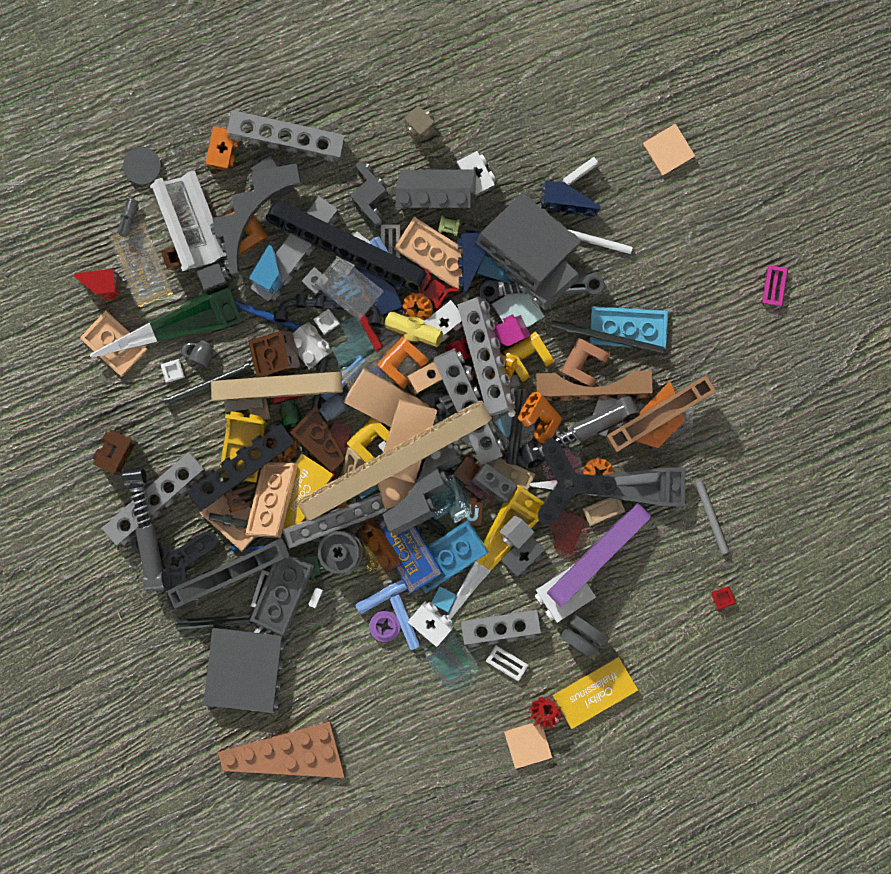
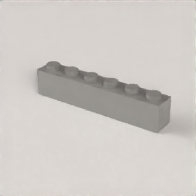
(295, 249)

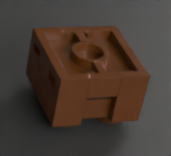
(274, 354)
(114, 452)

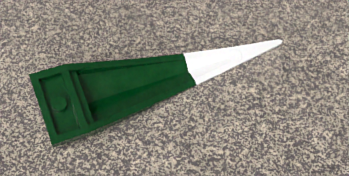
(206, 313)

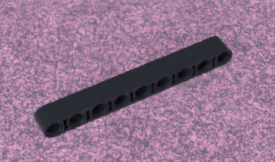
(346, 246)

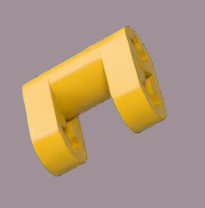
(524, 349)
(366, 436)

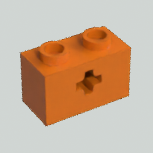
(214, 157)

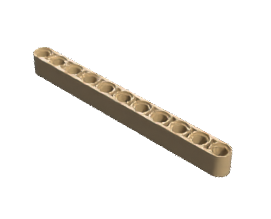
(394, 460)

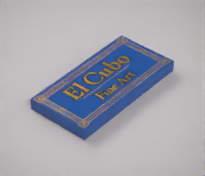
(417, 561)

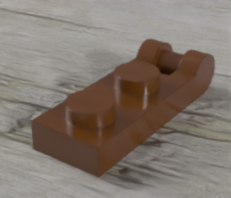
(379, 545)

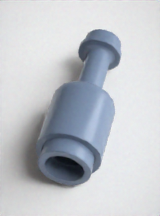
(333, 407)

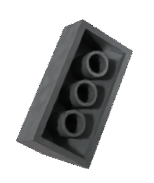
(436, 189)

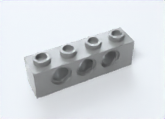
(531, 629)

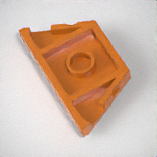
(662, 433)

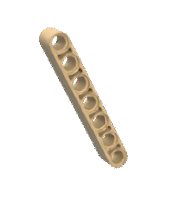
(276, 386)

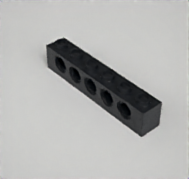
(203, 499)

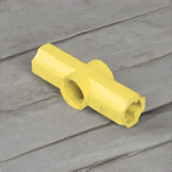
(414, 329)

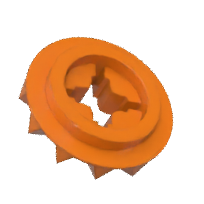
(422, 302)
(289, 453)
(599, 463)

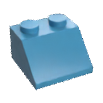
(267, 272)

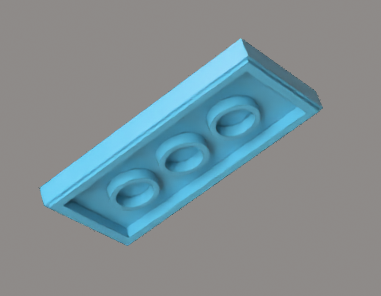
(635, 324)

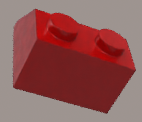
(102, 282)

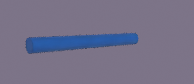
(265, 315)

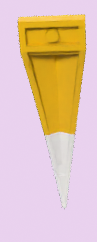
(520, 504)

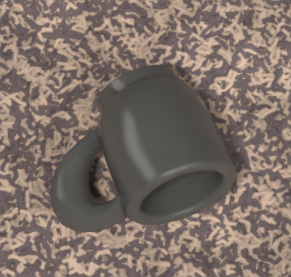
(201, 353)

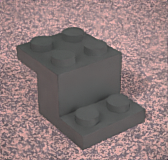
(369, 194)

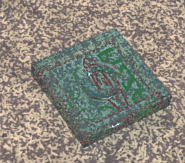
(451, 661)

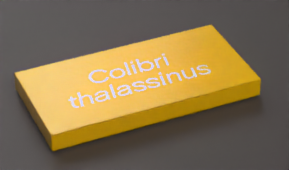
(308, 479)
(595, 692)

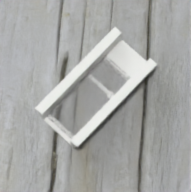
(188, 220)

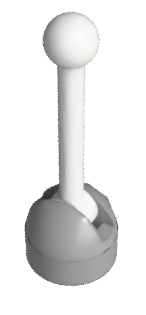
(514, 385)

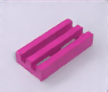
(767, 283)

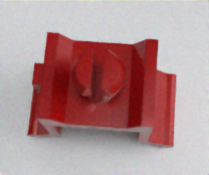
(435, 290)

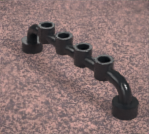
(320, 303)

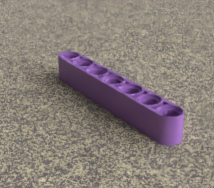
(598, 554)

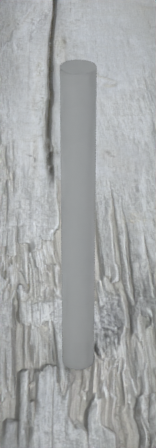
(711, 516)

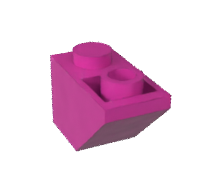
(511, 330)

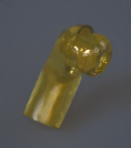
(372, 562)

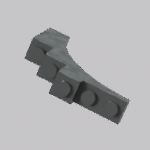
(245, 205)
(433, 480)
(228, 573)

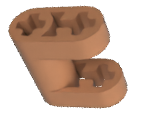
(577, 358)

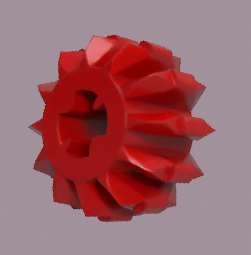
(545, 720)

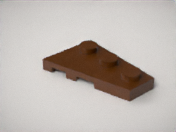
(317, 440)

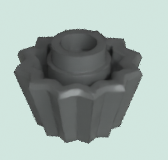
(444, 405)

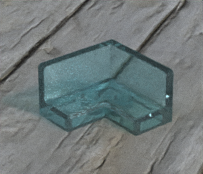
(357, 344)
(453, 501)

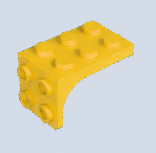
(240, 433)

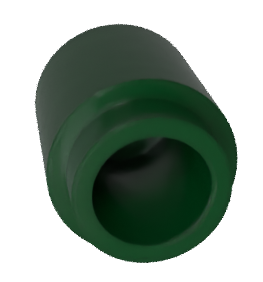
(290, 414)

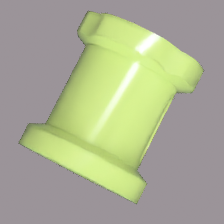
(449, 225)

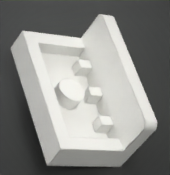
(310, 345)

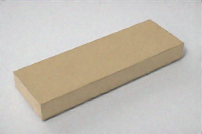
(512, 472)

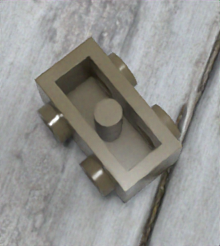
(419, 124)

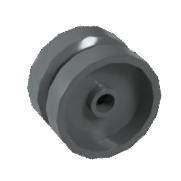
(330, 555)
(584, 637)

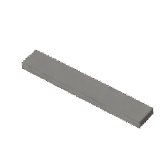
(334, 520)

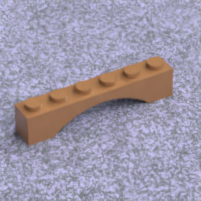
(634, 384)
(660, 414)

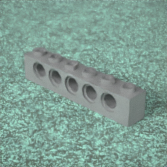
(333, 140)
(468, 312)
(453, 358)
(188, 462)

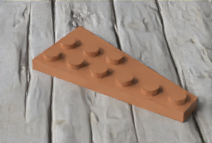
(299, 752)

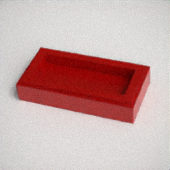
(370, 333)

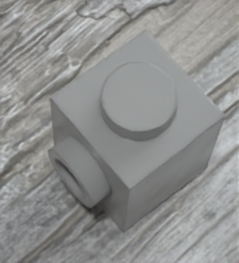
(516, 532)

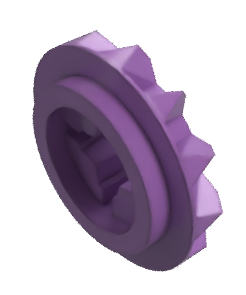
(381, 617)

